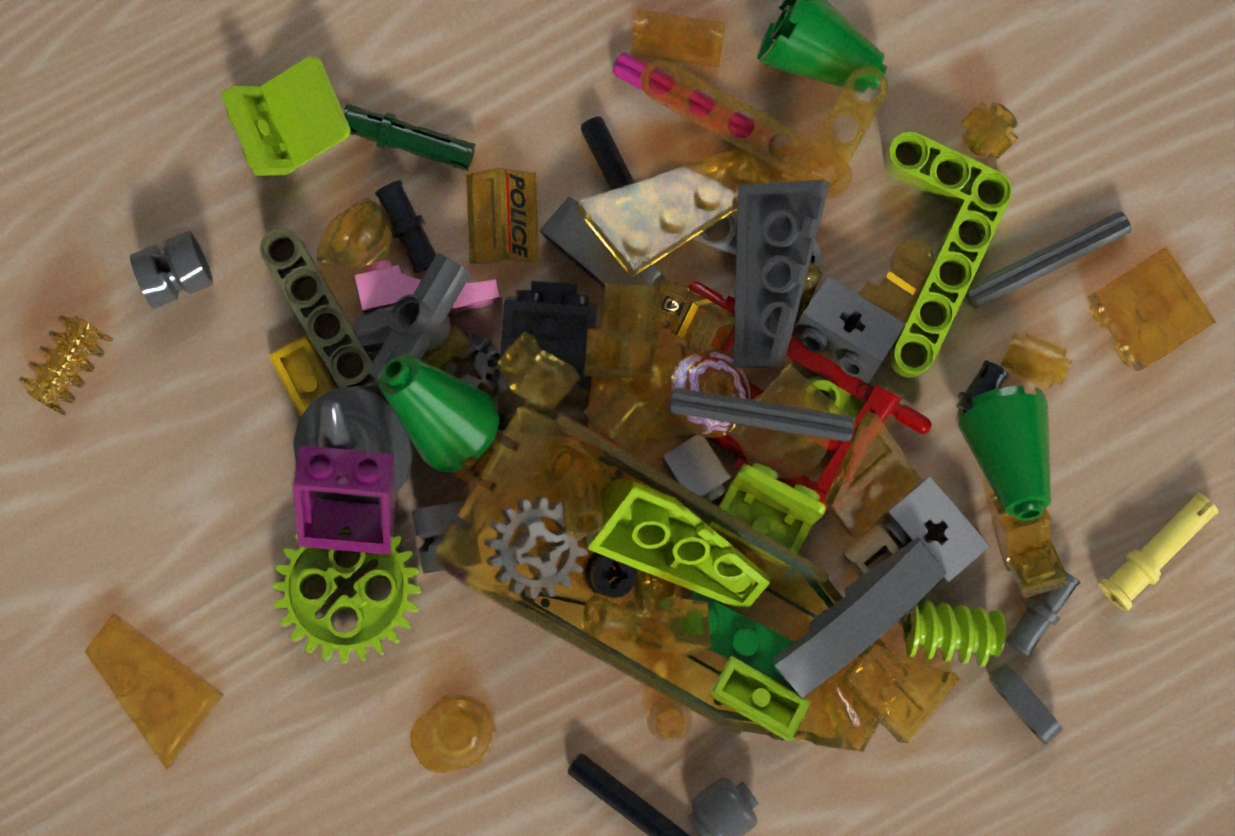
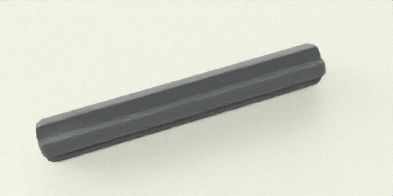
(1048, 259)
(761, 414)

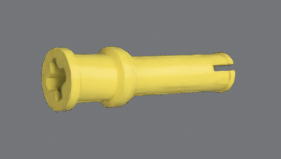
(1144, 565)

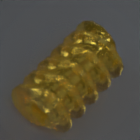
(64, 362)

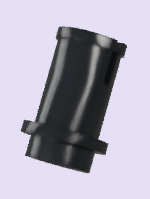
(988, 378)

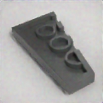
(772, 261)

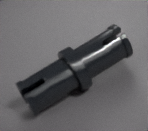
(407, 225)

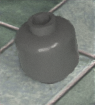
(724, 809)

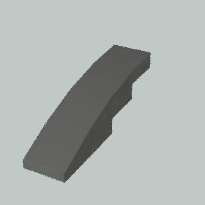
(860, 618)

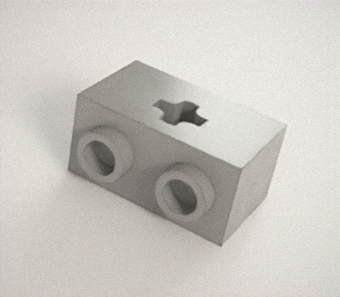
(929, 504)

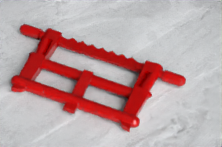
(875, 399)

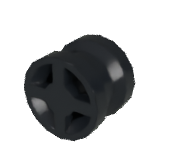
(599, 571)

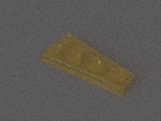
(667, 210)

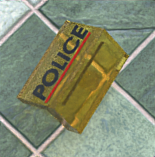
(502, 216)

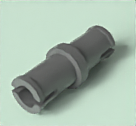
(1039, 616)

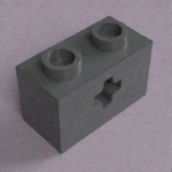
(847, 330)

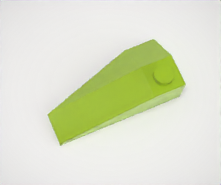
(673, 544)

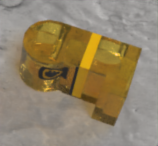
(907, 270)
(692, 317)

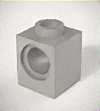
(697, 468)

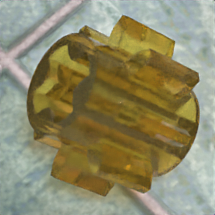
(989, 130)

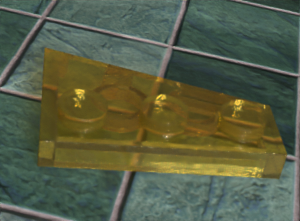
(153, 687)

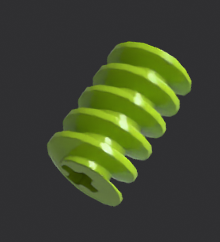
(954, 630)

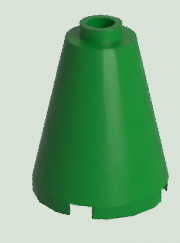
(819, 45)
(439, 412)
(1011, 444)

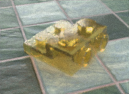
(1150, 310)

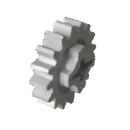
(543, 565)

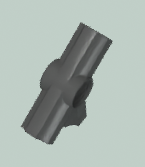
(415, 320)

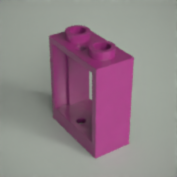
(323, 520)

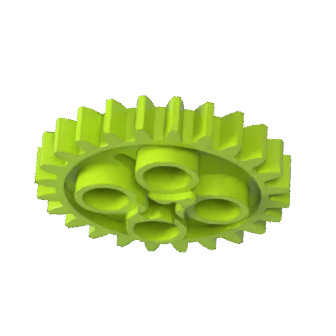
(375, 618)

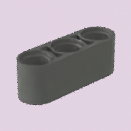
(583, 247)

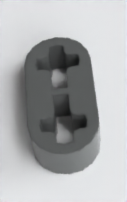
(1025, 704)

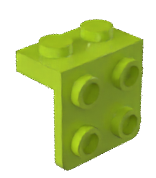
(287, 118)
(773, 506)

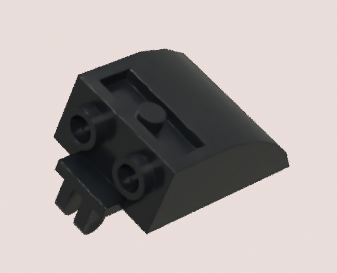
(560, 327)

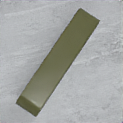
(315, 310)

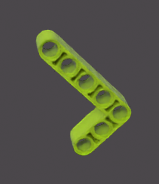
(952, 249)

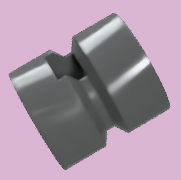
(171, 269)
(432, 525)

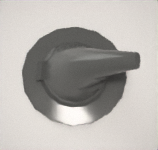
(355, 421)

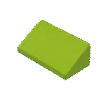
(760, 698)

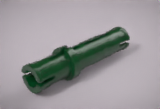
(417, 140)

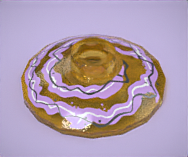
(699, 375)

